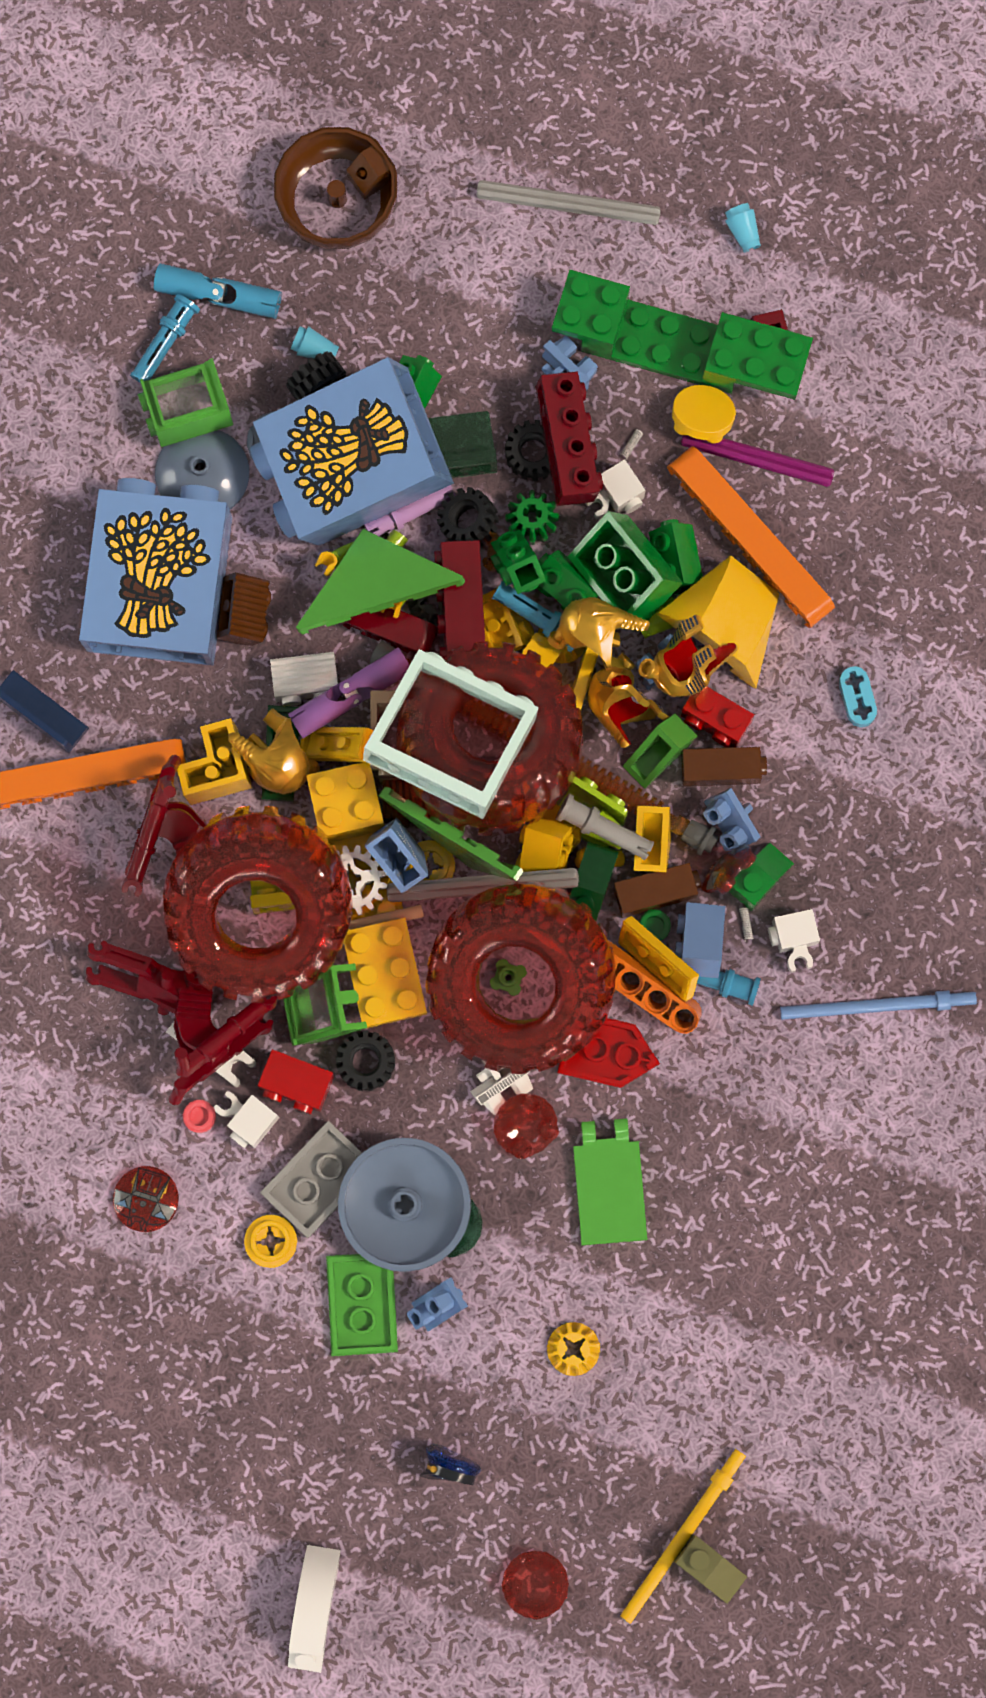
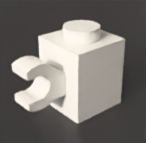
(620, 490)
(795, 933)
(250, 1120)

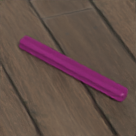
(763, 459)

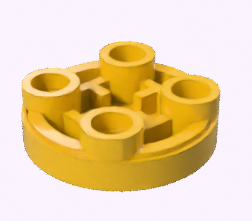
(703, 413)

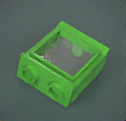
(185, 404)
(318, 1011)

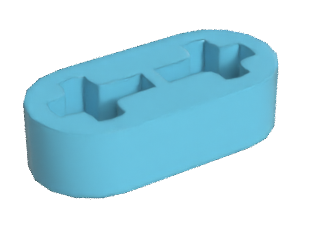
(865, 694)

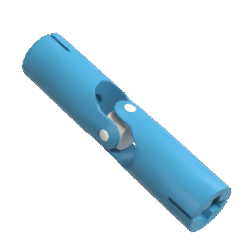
(195, 286)

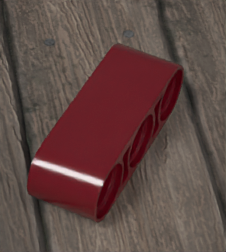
(404, 632)

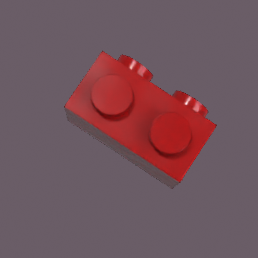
(717, 716)

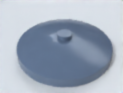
(404, 1204)

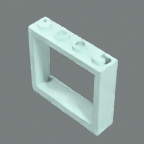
(429, 778)

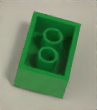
(624, 566)

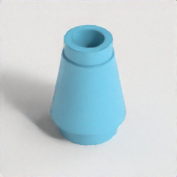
(743, 225)
(310, 343)

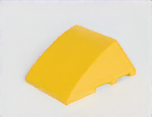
(733, 609)

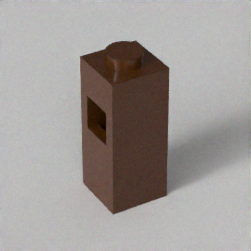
(722, 766)
(657, 890)

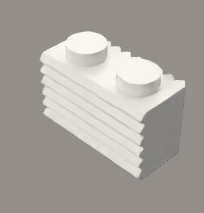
(303, 677)

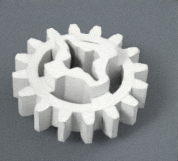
(367, 877)

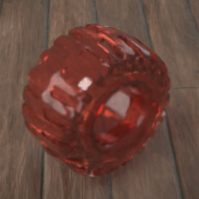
(538, 772)
(257, 849)
(555, 930)

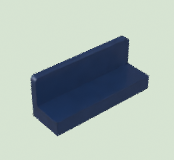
(41, 711)

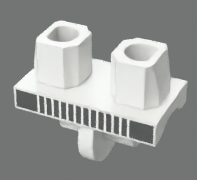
(489, 1091)

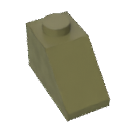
(710, 1569)

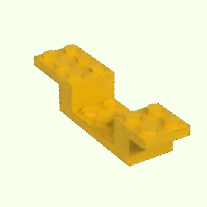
(383, 953)

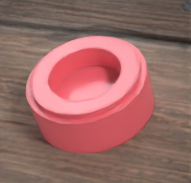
(199, 1116)

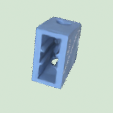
(395, 851)

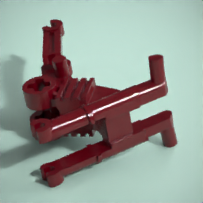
(162, 819)
(200, 1044)

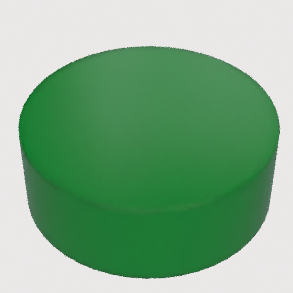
(657, 923)

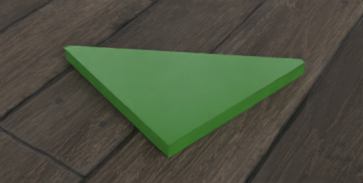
(373, 579)
(467, 851)

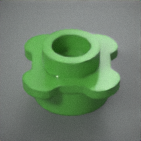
(513, 985)

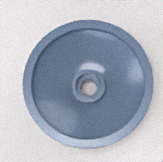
(224, 470)

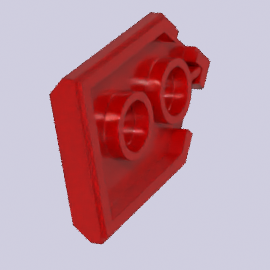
(612, 1057)

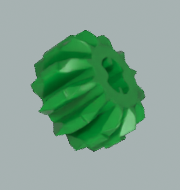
(544, 516)

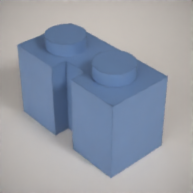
(701, 938)

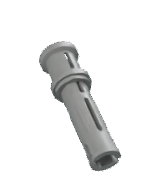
(591, 821)

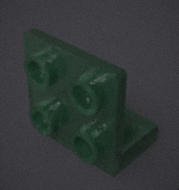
(466, 443)

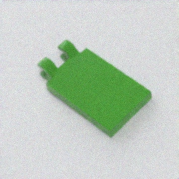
(609, 1187)

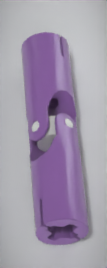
(356, 689)

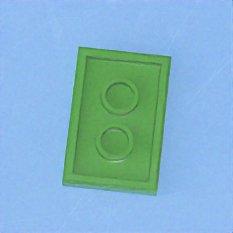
(360, 1306)

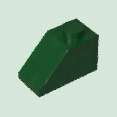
(594, 876)

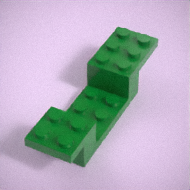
(678, 344)

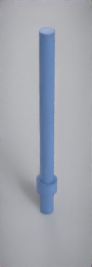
(941, 1000)

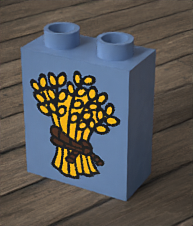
(350, 453)
(156, 573)

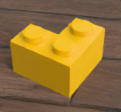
(218, 773)
(547, 843)

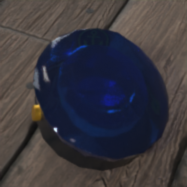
(450, 1465)

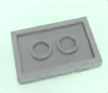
(311, 1182)

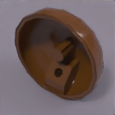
(368, 172)

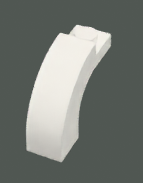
(313, 1608)

